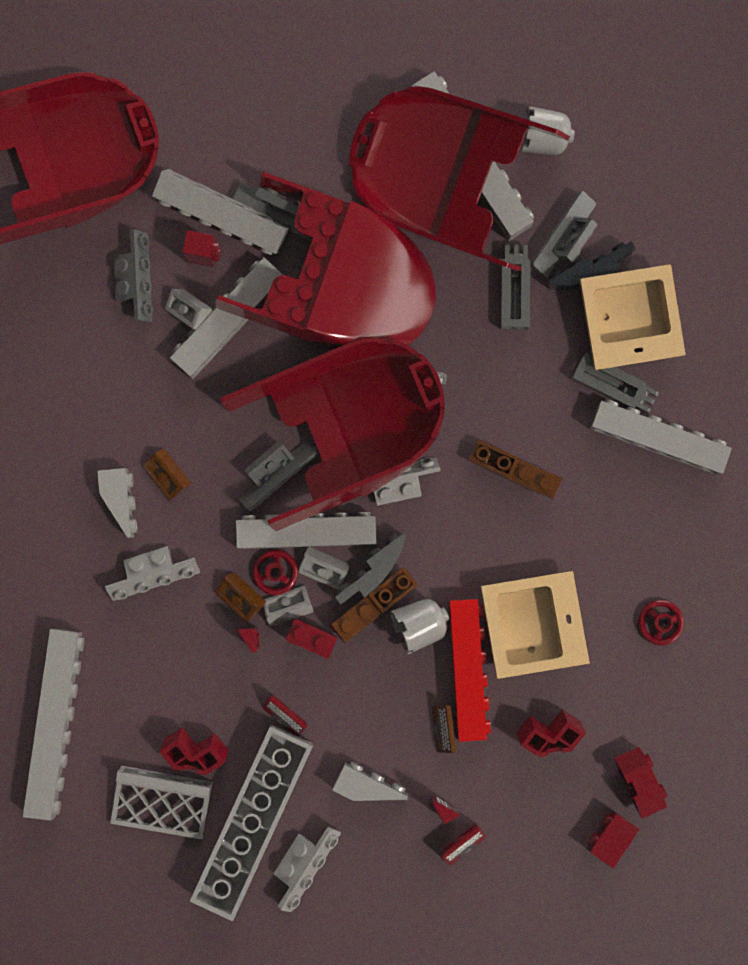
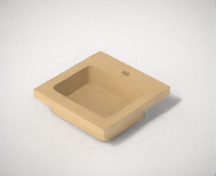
(632, 313)
(531, 626)

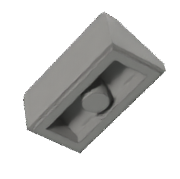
(187, 308)
(323, 568)
(287, 606)

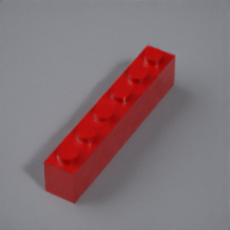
(467, 670)

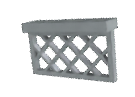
(161, 782)

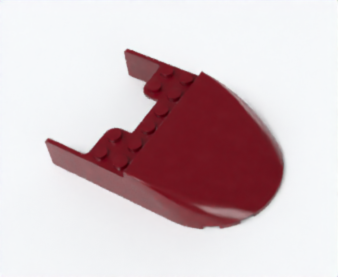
(80, 148)
(426, 161)
(355, 281)
(369, 412)

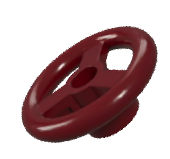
(258, 579)
(669, 620)

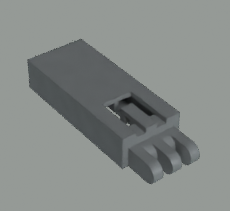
(515, 297)
(608, 380)

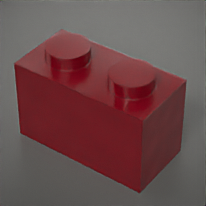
(201, 249)
(311, 638)
(612, 838)

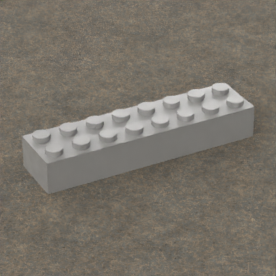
(251, 822)

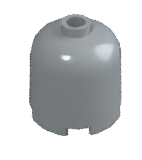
(543, 143)
(419, 624)

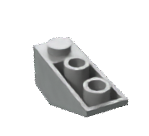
(116, 493)
(361, 786)

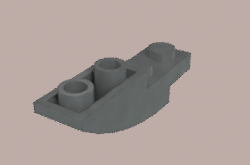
(381, 564)

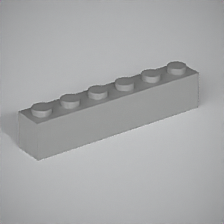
(221, 211)
(221, 325)
(660, 438)
(309, 532)

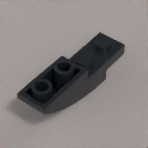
(584, 268)

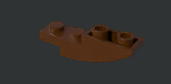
(515, 470)
(374, 605)

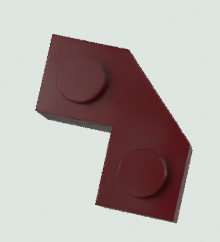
(561, 734)
(184, 753)
(641, 782)

